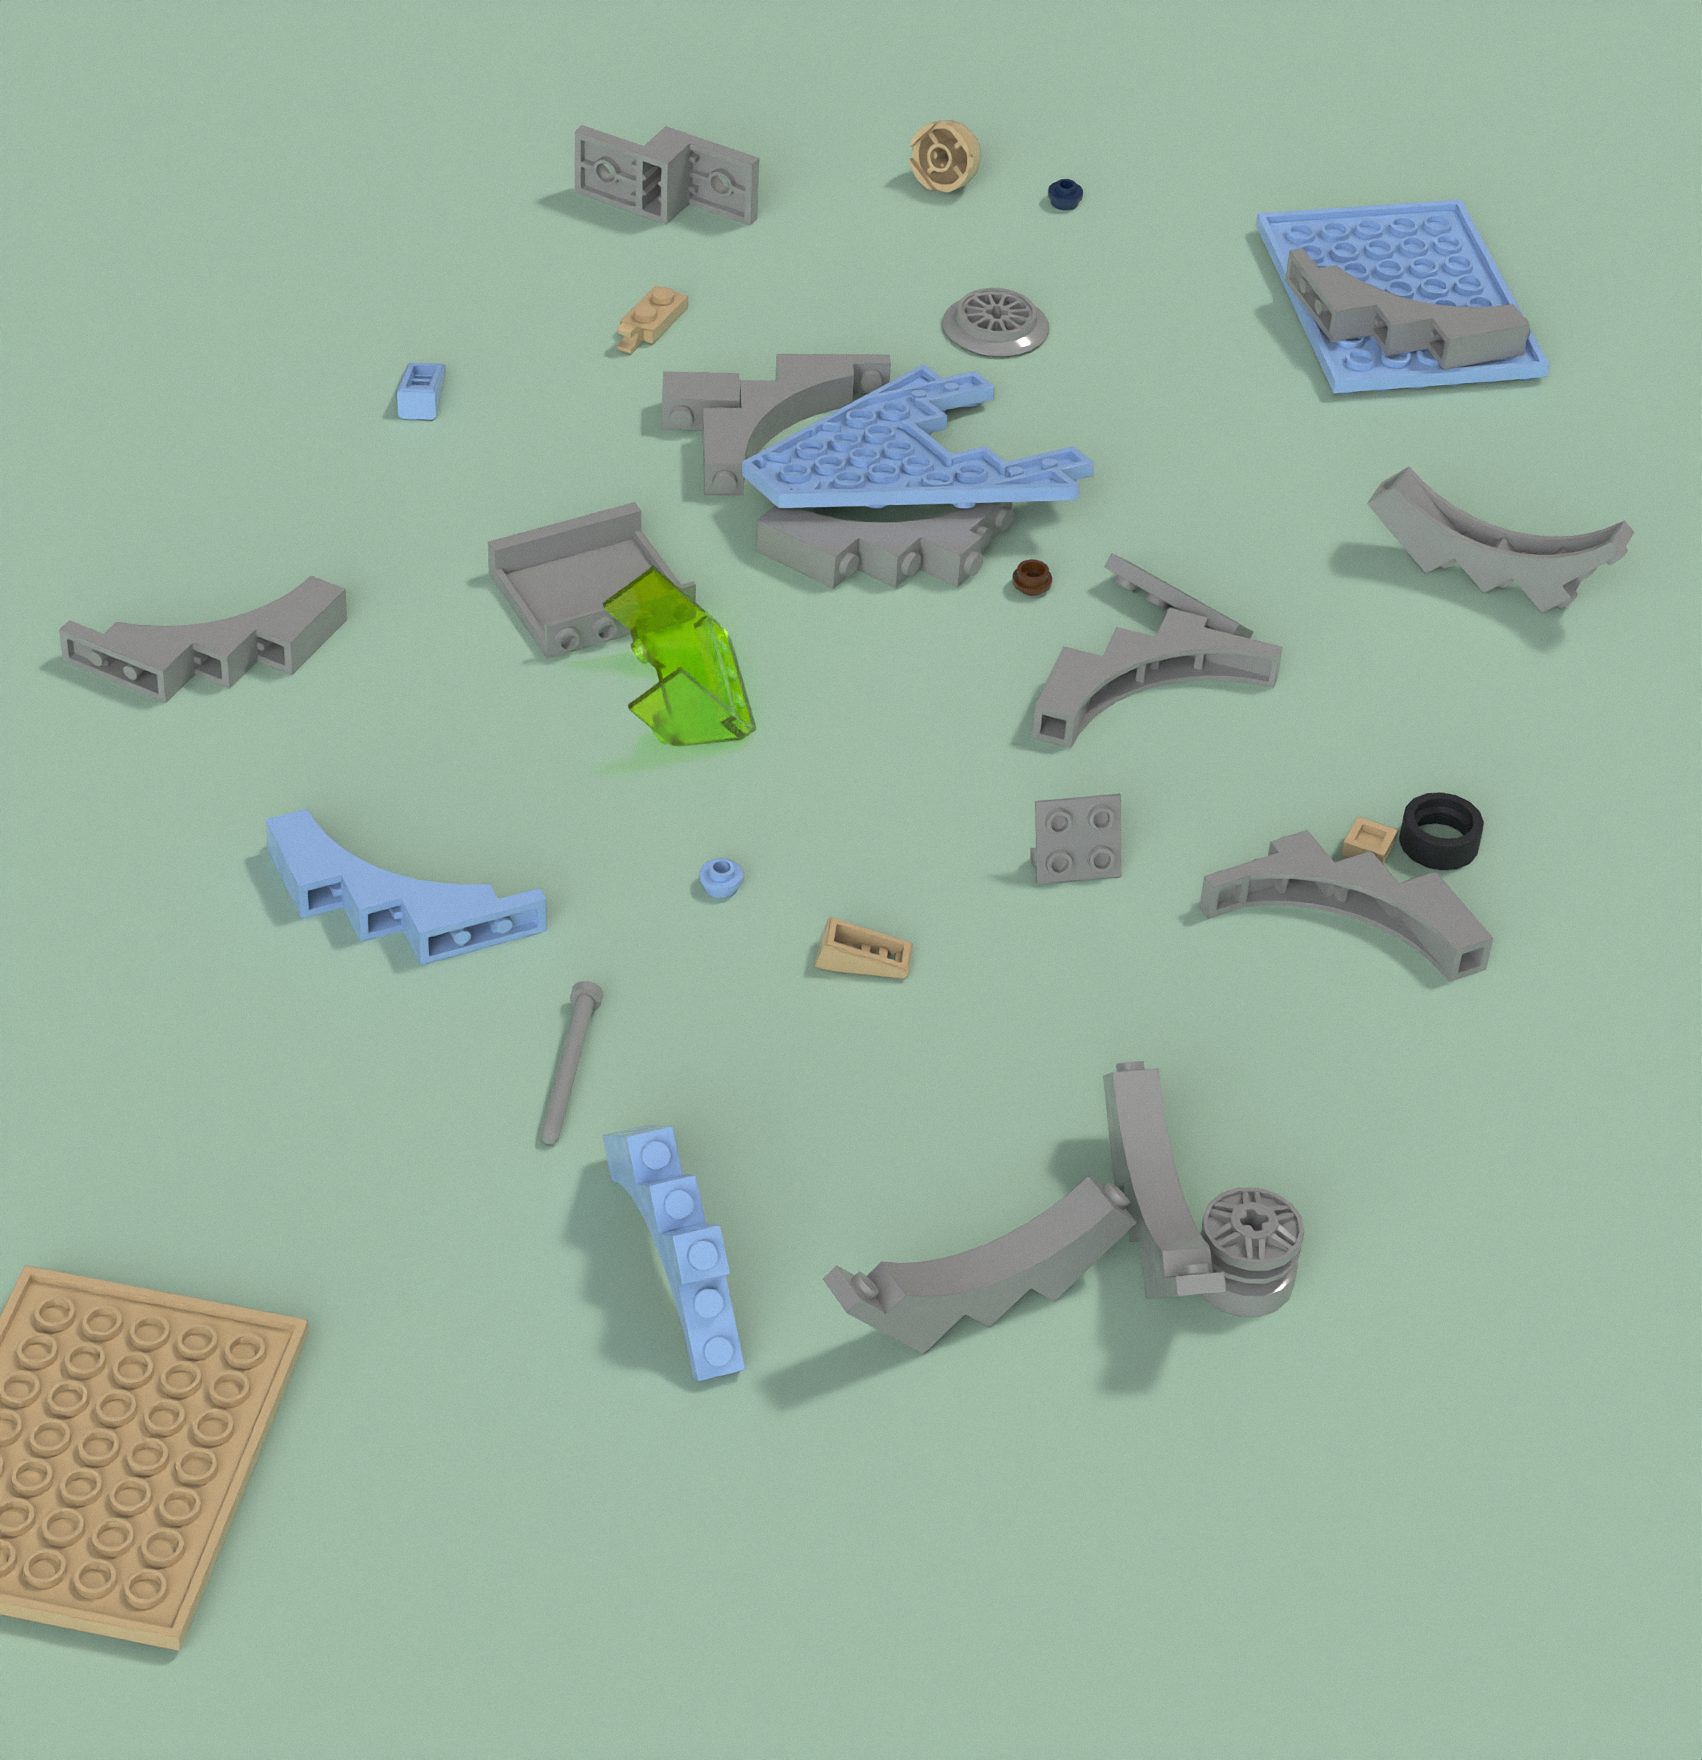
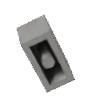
(689, 392)

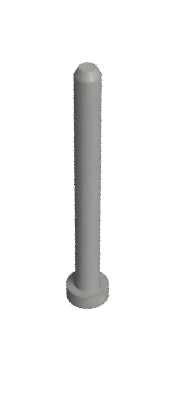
(585, 998)

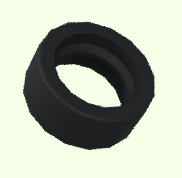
(1437, 851)

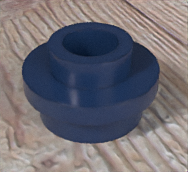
(1065, 194)

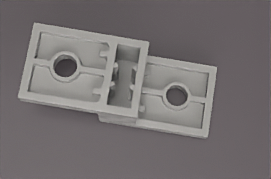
(666, 175)

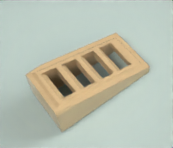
(848, 949)

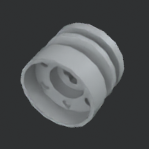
(1257, 1246)

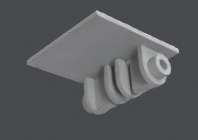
(1077, 838)

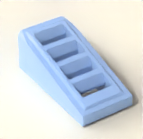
(420, 391)

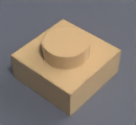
(1369, 836)

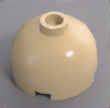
(945, 155)

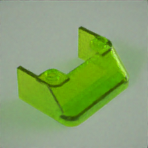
(696, 664)

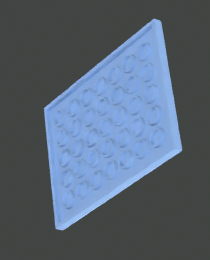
(1410, 251)

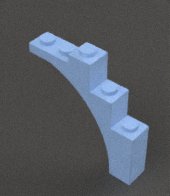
(691, 1250)

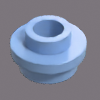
(721, 877)

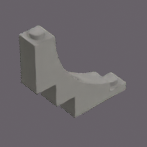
(1400, 325)
(801, 390)
(221, 651)
(1172, 1249)
(1046, 1254)

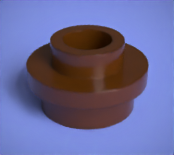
(1032, 577)

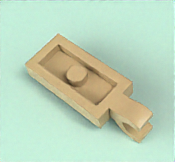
(651, 317)

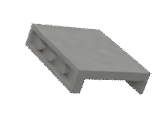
(567, 571)

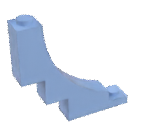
(434, 916)

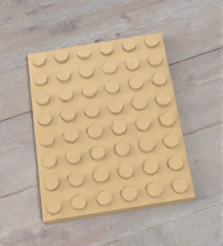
(127, 1447)

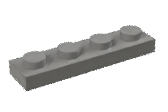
(1163, 594)

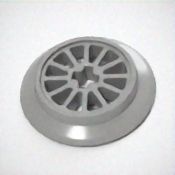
(995, 323)

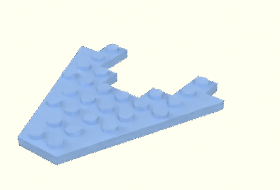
(884, 454)

